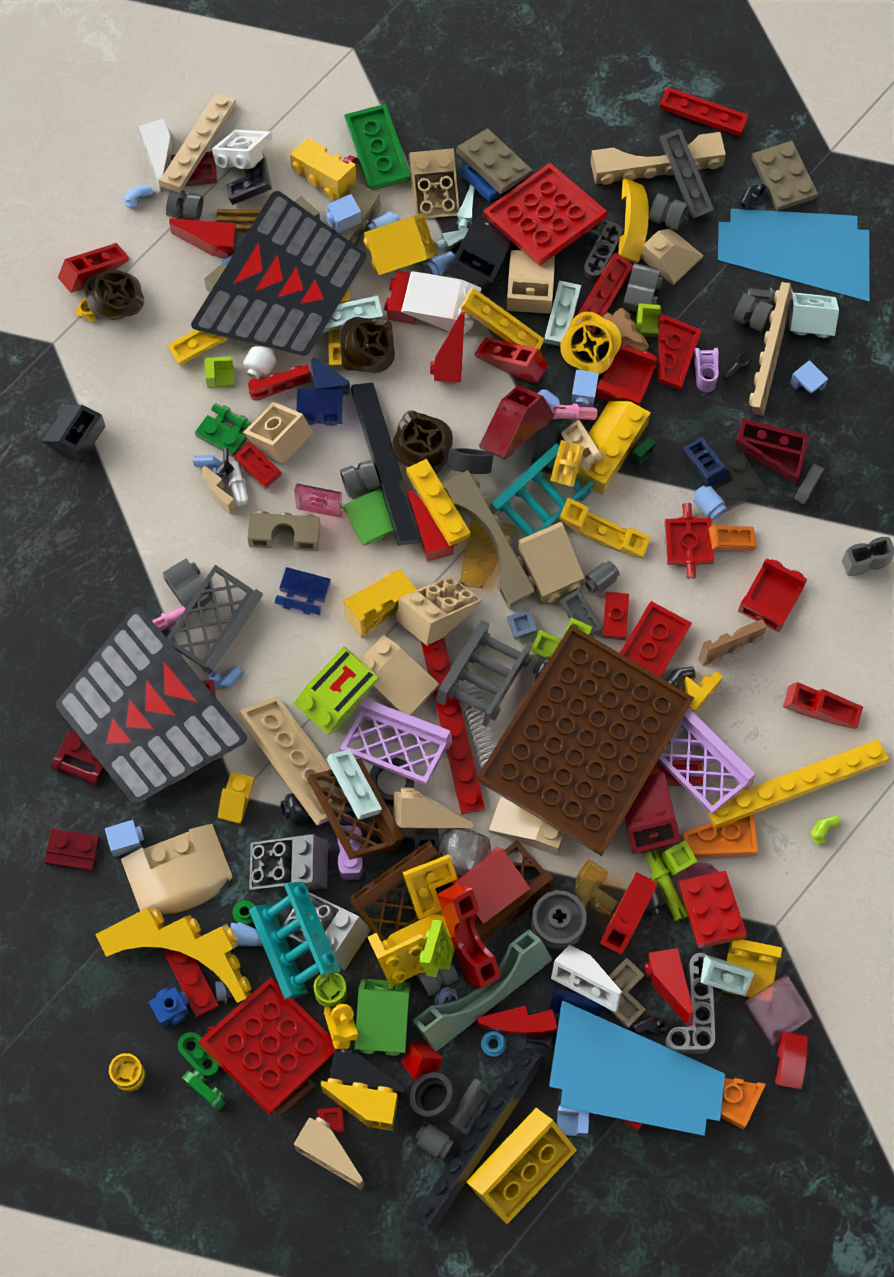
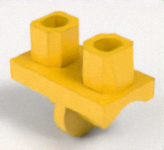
(567, 463)
(341, 1025)

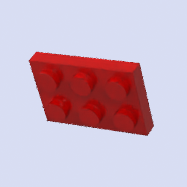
(655, 638)
(712, 909)

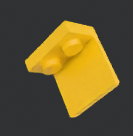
(757, 957)
(401, 960)

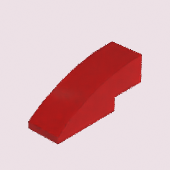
(822, 705)
(518, 1023)

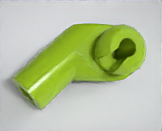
(821, 828)

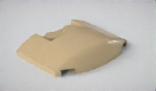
(178, 871)

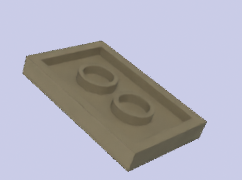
(493, 161)
(784, 175)

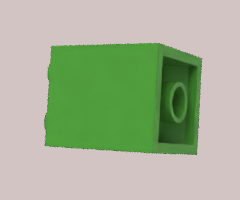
(382, 1016)

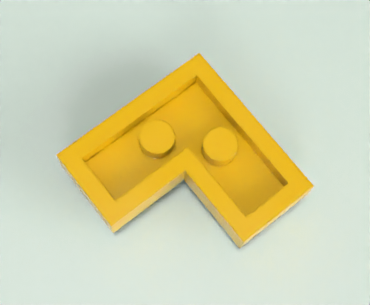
(422, 883)

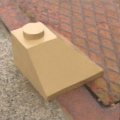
(670, 254)

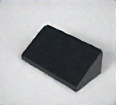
(545, 440)

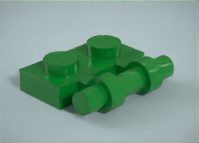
(220, 435)

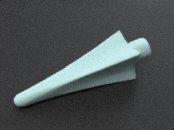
(465, 212)
(451, 239)

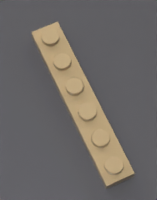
(197, 142)
(773, 342)

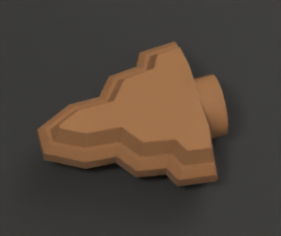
(627, 329)

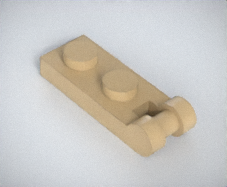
(578, 435)

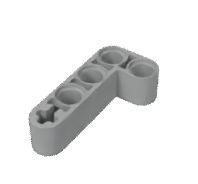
(698, 1002)

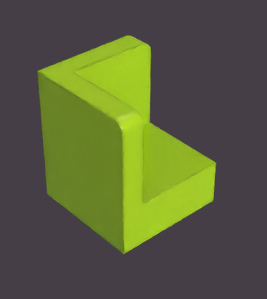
(648, 320)
(219, 372)
(678, 858)

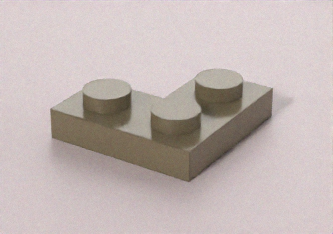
(626, 977)

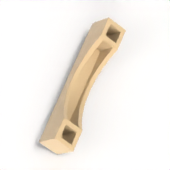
(614, 165)

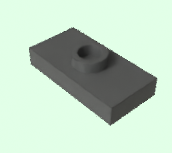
(577, 607)
(471, 1107)

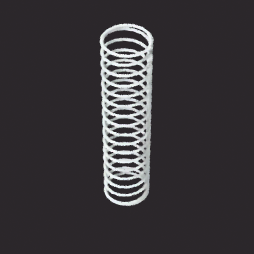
(476, 725)

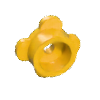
(82, 311)

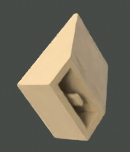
(434, 183)
(530, 284)
(436, 609)

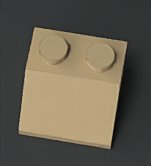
(279, 432)

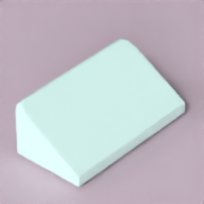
(726, 975)

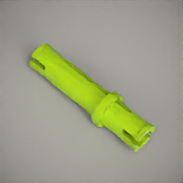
(661, 875)

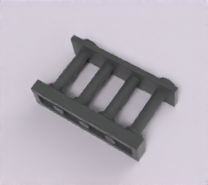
(471, 655)

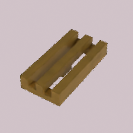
(238, 216)

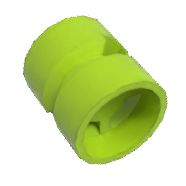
(330, 990)

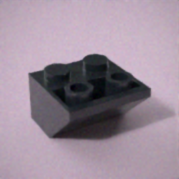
(75, 431)

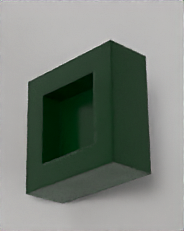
(643, 450)

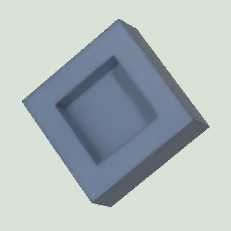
(522, 624)

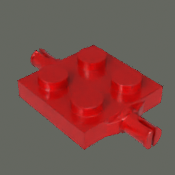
(688, 541)

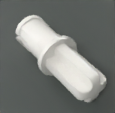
(237, 484)

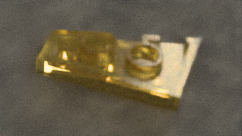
(480, 555)

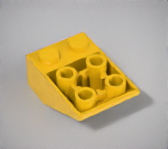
(369, 1106)

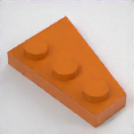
(726, 841)
(739, 1100)

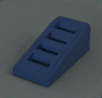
(713, 473)

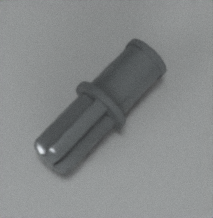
(763, 295)

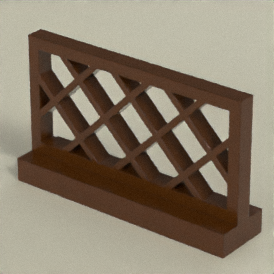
(381, 825)
(388, 881)
(538, 887)

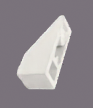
(158, 146)
(584, 975)

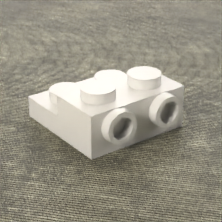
(241, 149)

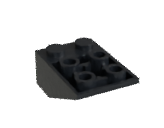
(479, 255)

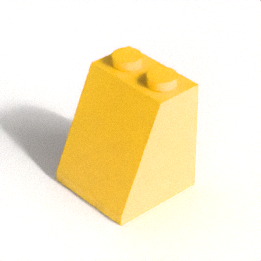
(400, 244)

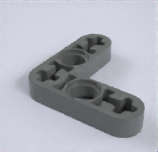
(601, 235)

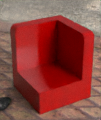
(420, 1059)

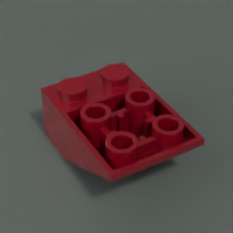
(515, 422)
(652, 817)

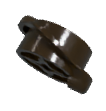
(114, 294)
(353, 339)
(427, 433)

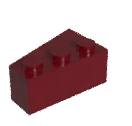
(773, 447)

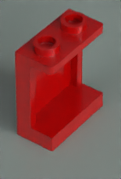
(627, 376)
(773, 594)
(494, 884)

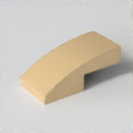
(215, 487)

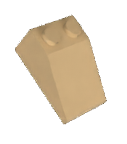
(401, 679)
(420, 811)
(522, 826)
(321, 1146)

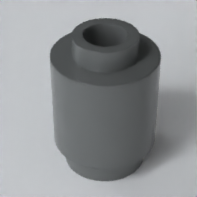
(601, 577)
(434, 1141)

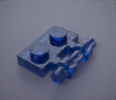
(303, 585)

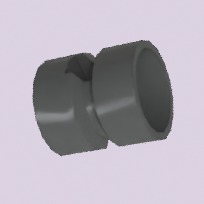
(192, 205)
(667, 211)
(752, 312)
(359, 478)
(433, 984)

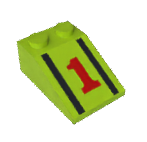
(336, 691)

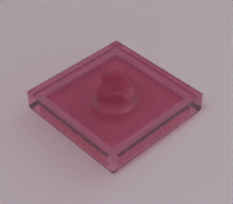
(318, 500)
(778, 1009)

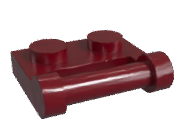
(76, 749)

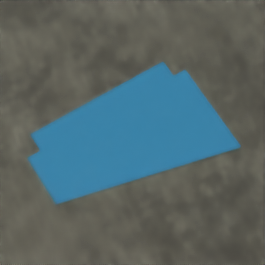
(799, 247)
(631, 1077)

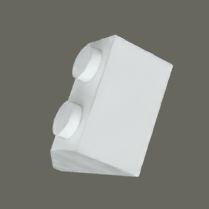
(437, 299)

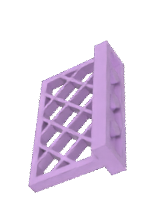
(408, 726)
(718, 752)

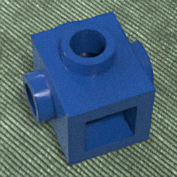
(173, 1014)

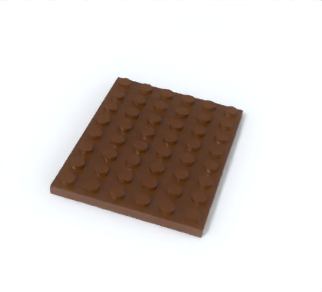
(585, 740)

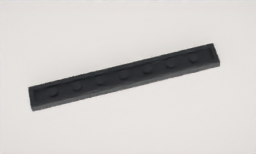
(385, 464)

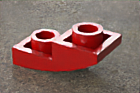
(792, 1060)

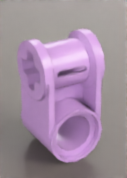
(706, 366)

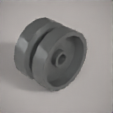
(559, 906)

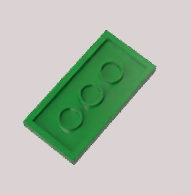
(377, 147)

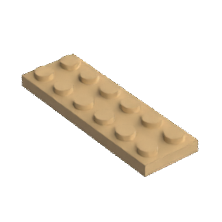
(289, 753)

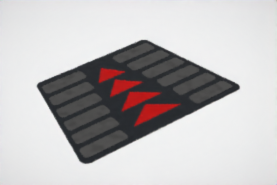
(281, 280)
(146, 711)

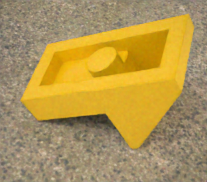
(703, 690)
(235, 797)

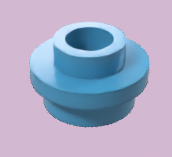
(493, 1035)

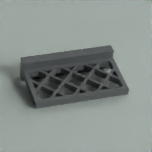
(233, 624)

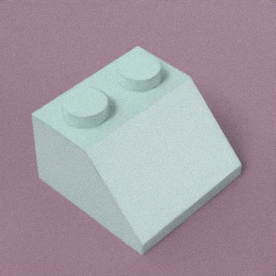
(813, 315)

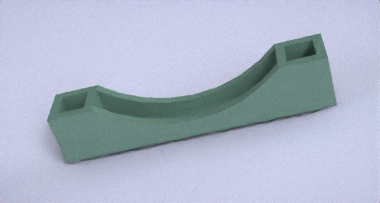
(445, 1021)

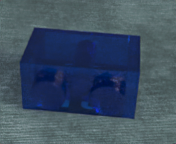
(321, 406)

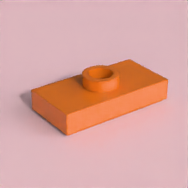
(732, 538)

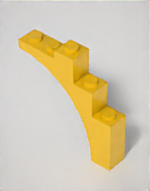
(211, 949)

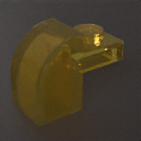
(588, 888)

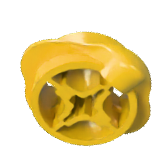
(569, 350)

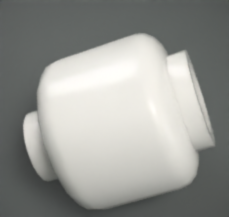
(259, 362)

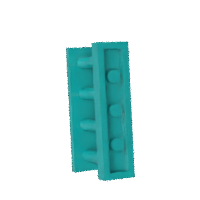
(520, 490)
(276, 945)

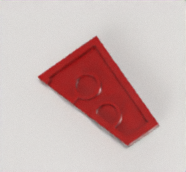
(675, 350)

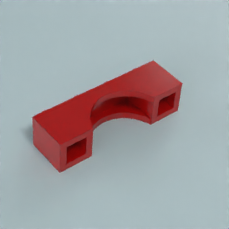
(475, 960)

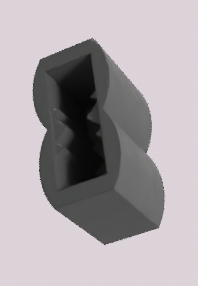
(641, 287)
(868, 556)
(185, 582)

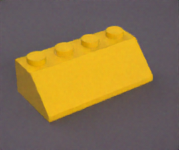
(615, 437)
(521, 1165)

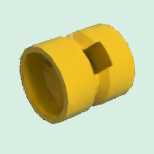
(127, 1072)

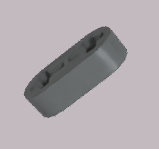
(809, 484)

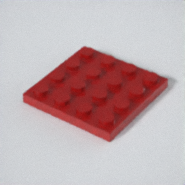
(545, 214)
(269, 1045)

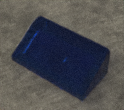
(574, 999)

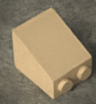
(551, 563)

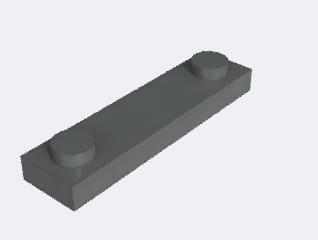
(686, 173)

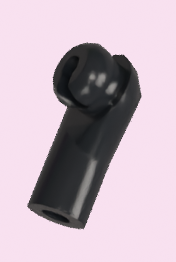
(752, 193)
(678, 675)
(650, 1024)

